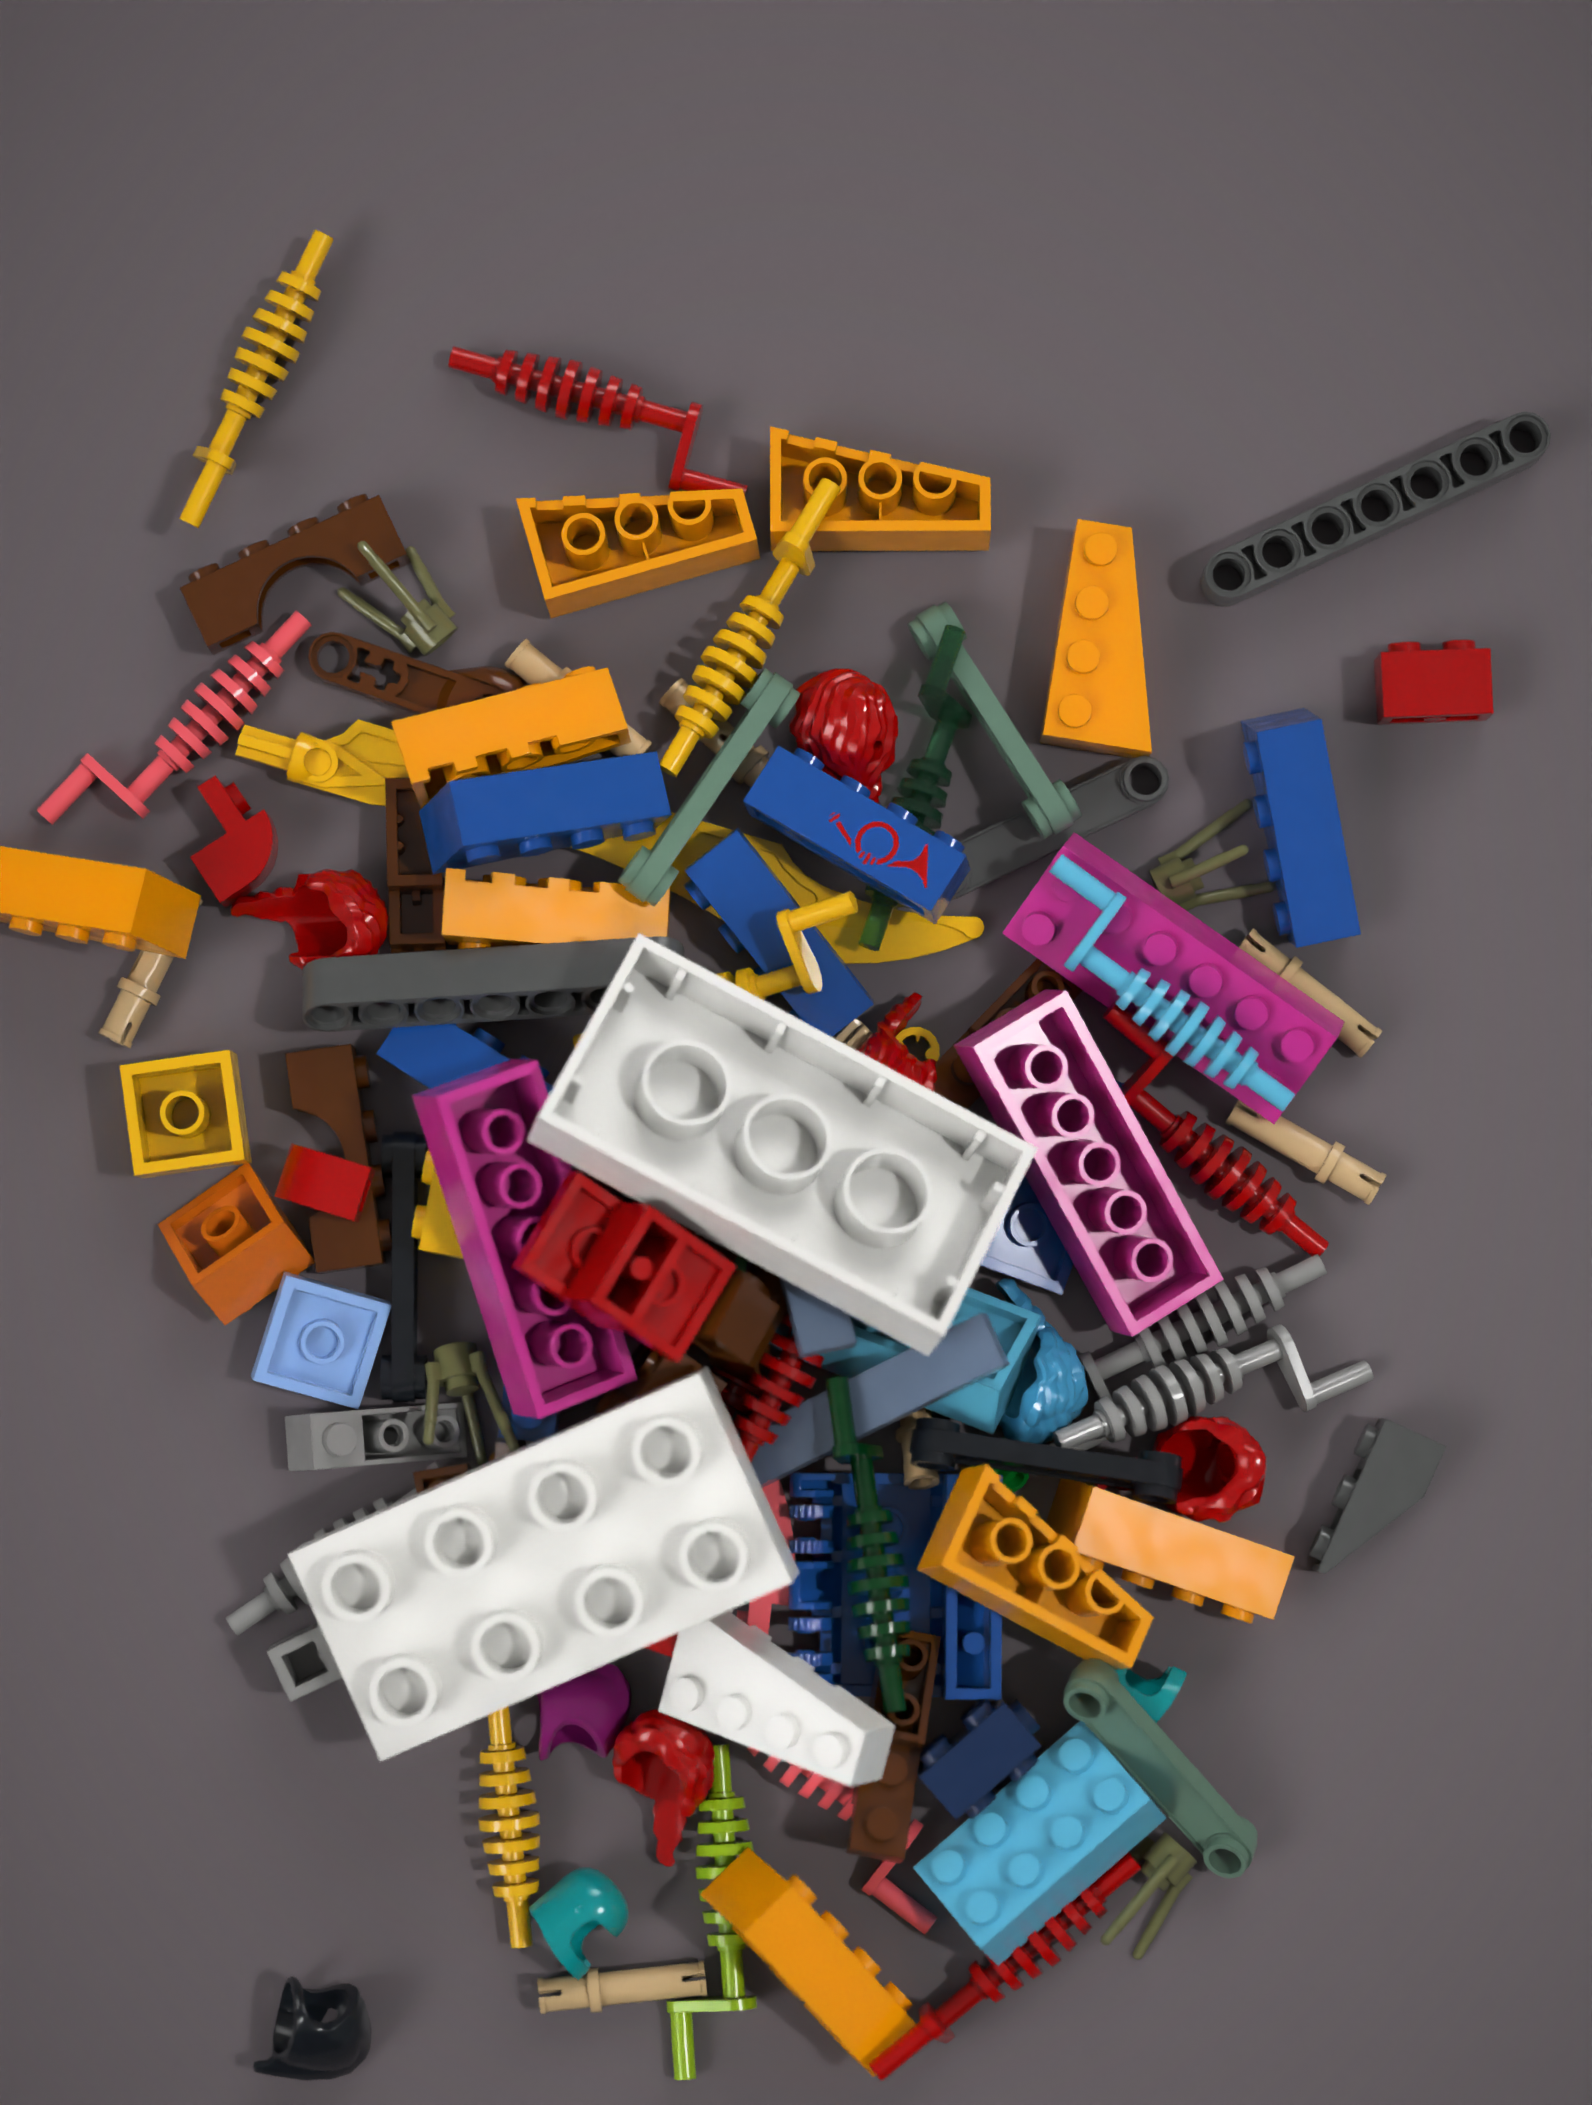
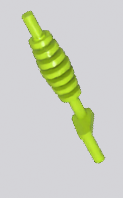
(724, 1848)

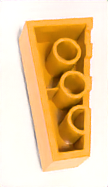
(880, 501)
(633, 543)
(1098, 659)
(513, 731)
(1171, 1550)
(1018, 1566)

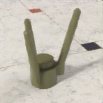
(425, 624)
(1181, 879)
(458, 1370)
(1164, 1865)

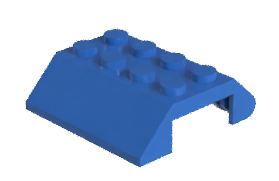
(969, 1632)

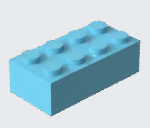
(1039, 1843)

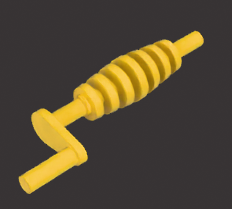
(261, 364)
(739, 650)
(805, 968)
(509, 1821)

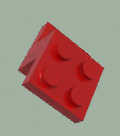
(624, 1266)

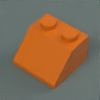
(235, 1243)

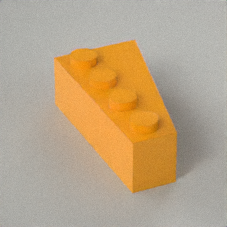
(95, 902)
(556, 910)
(810, 1956)

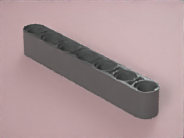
(1394, 491)
(463, 984)

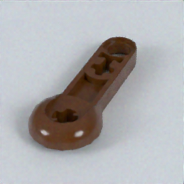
(420, 686)

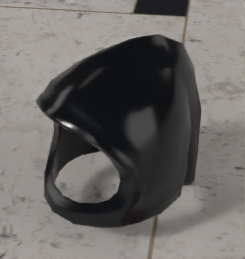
(315, 2049)

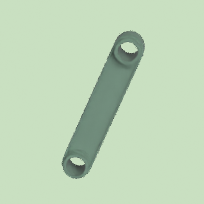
(1048, 804)
(650, 871)
(1160, 1768)

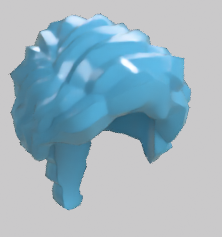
(1051, 1383)

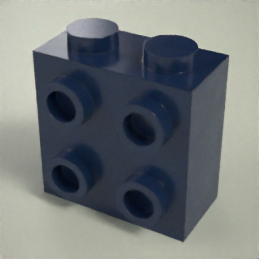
(979, 1756)

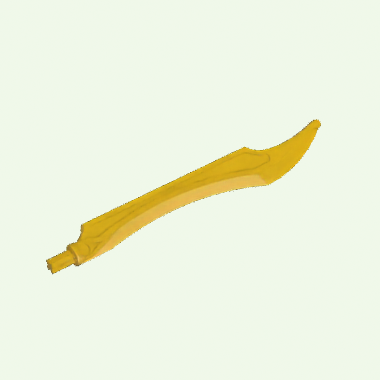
(368, 753)

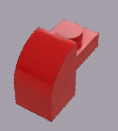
(243, 855)
(325, 1182)

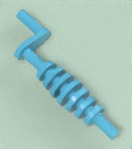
(1132, 988)

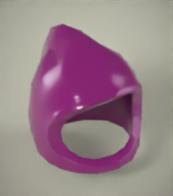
(585, 1711)

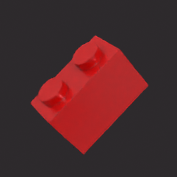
(1433, 684)

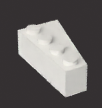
(758, 1695)

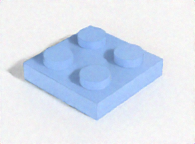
(321, 1340)

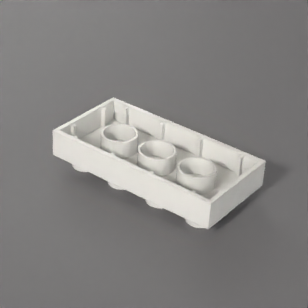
(783, 1145)
(544, 1564)

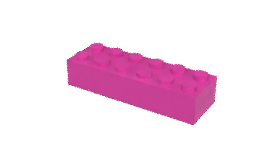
(1175, 946)
(1090, 1162)
(495, 1199)

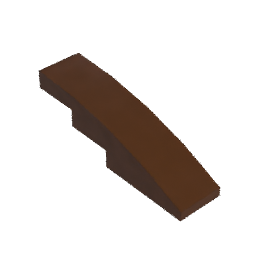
(413, 890)

